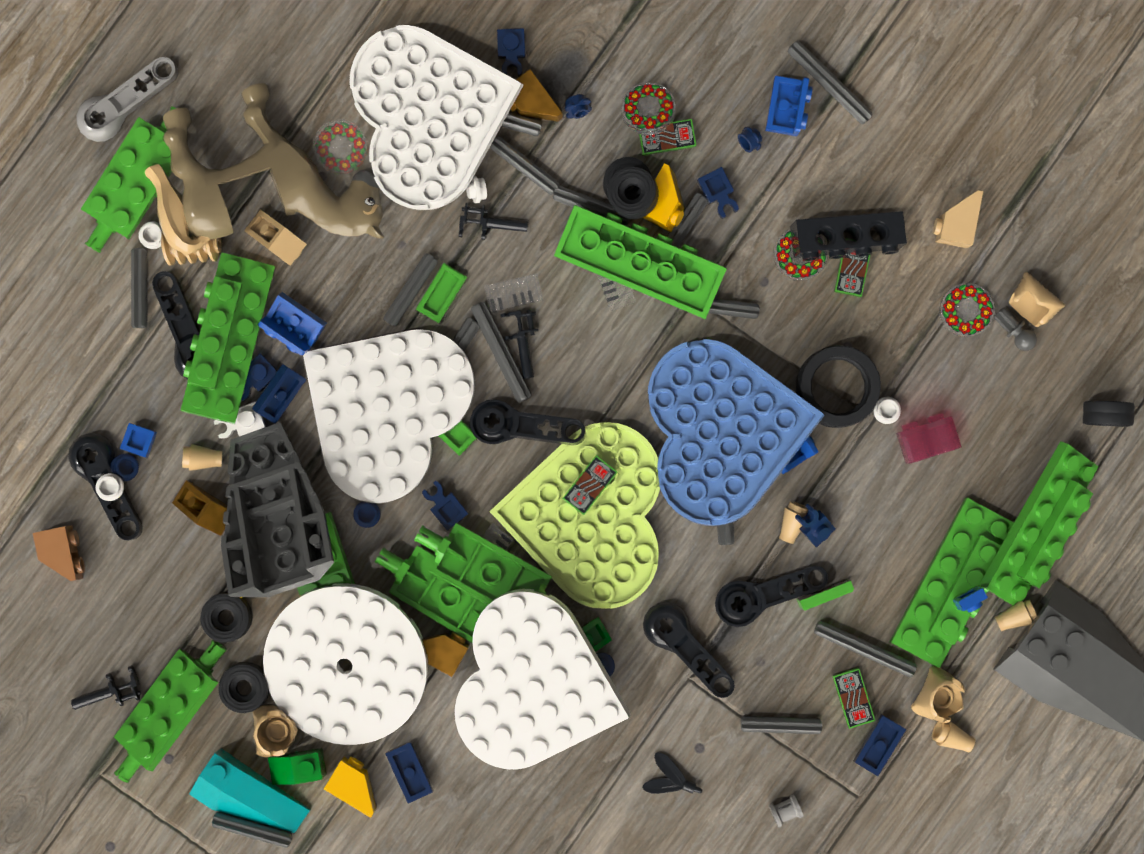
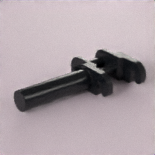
(494, 223)
(522, 341)
(109, 691)

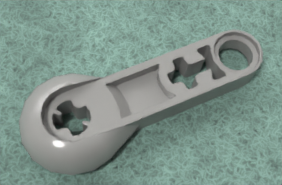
(121, 102)

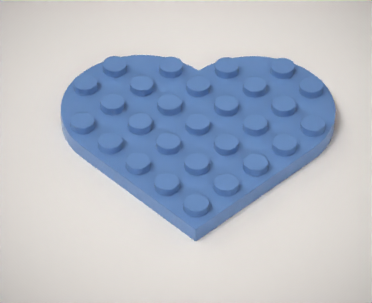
(725, 430)

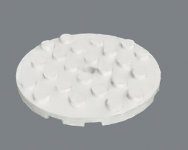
(350, 625)

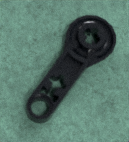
(181, 326)
(519, 425)
(93, 471)
(762, 595)
(682, 643)

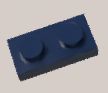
(279, 393)
(879, 745)
(409, 772)

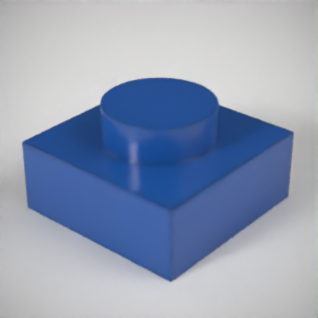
(138, 440)
(971, 599)

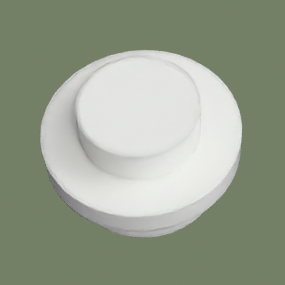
(477, 189)
(150, 235)
(887, 410)
(109, 487)

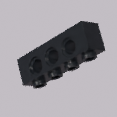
(888, 225)

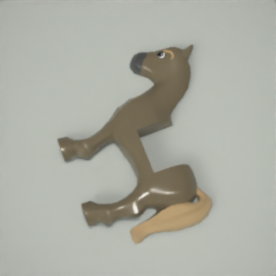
(292, 171)

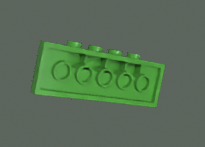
(640, 260)
(226, 338)
(1042, 526)
(959, 565)

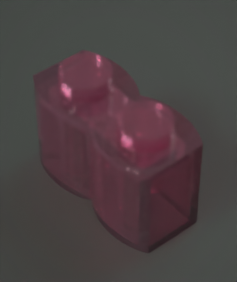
(928, 439)

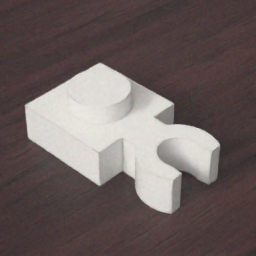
(246, 422)

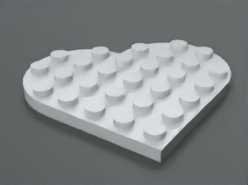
(430, 113)
(383, 405)
(534, 683)

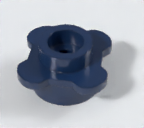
(577, 106)

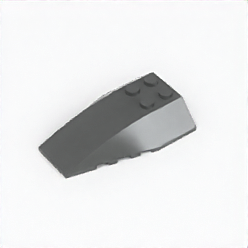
(273, 518)
(1079, 664)

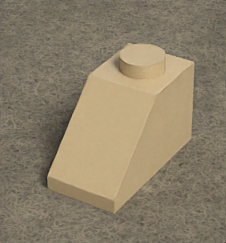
(959, 223)
(275, 237)

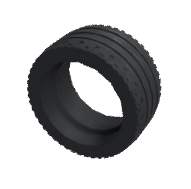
(862, 362)

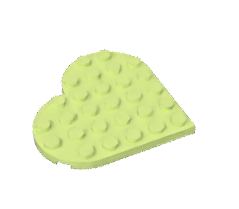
(611, 549)

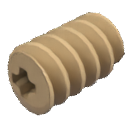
(210, 249)

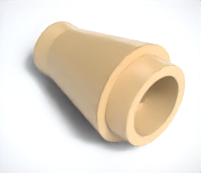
(199, 457)
(790, 525)
(1016, 616)
(952, 736)

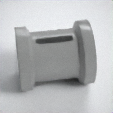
(786, 810)

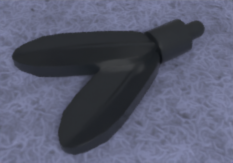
(675, 779)

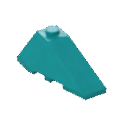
(241, 792)

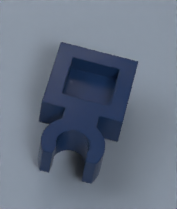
(511, 47)
(716, 189)
(259, 375)
(447, 509)
(815, 526)

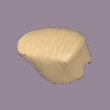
(1035, 301)
(939, 696)
(273, 731)

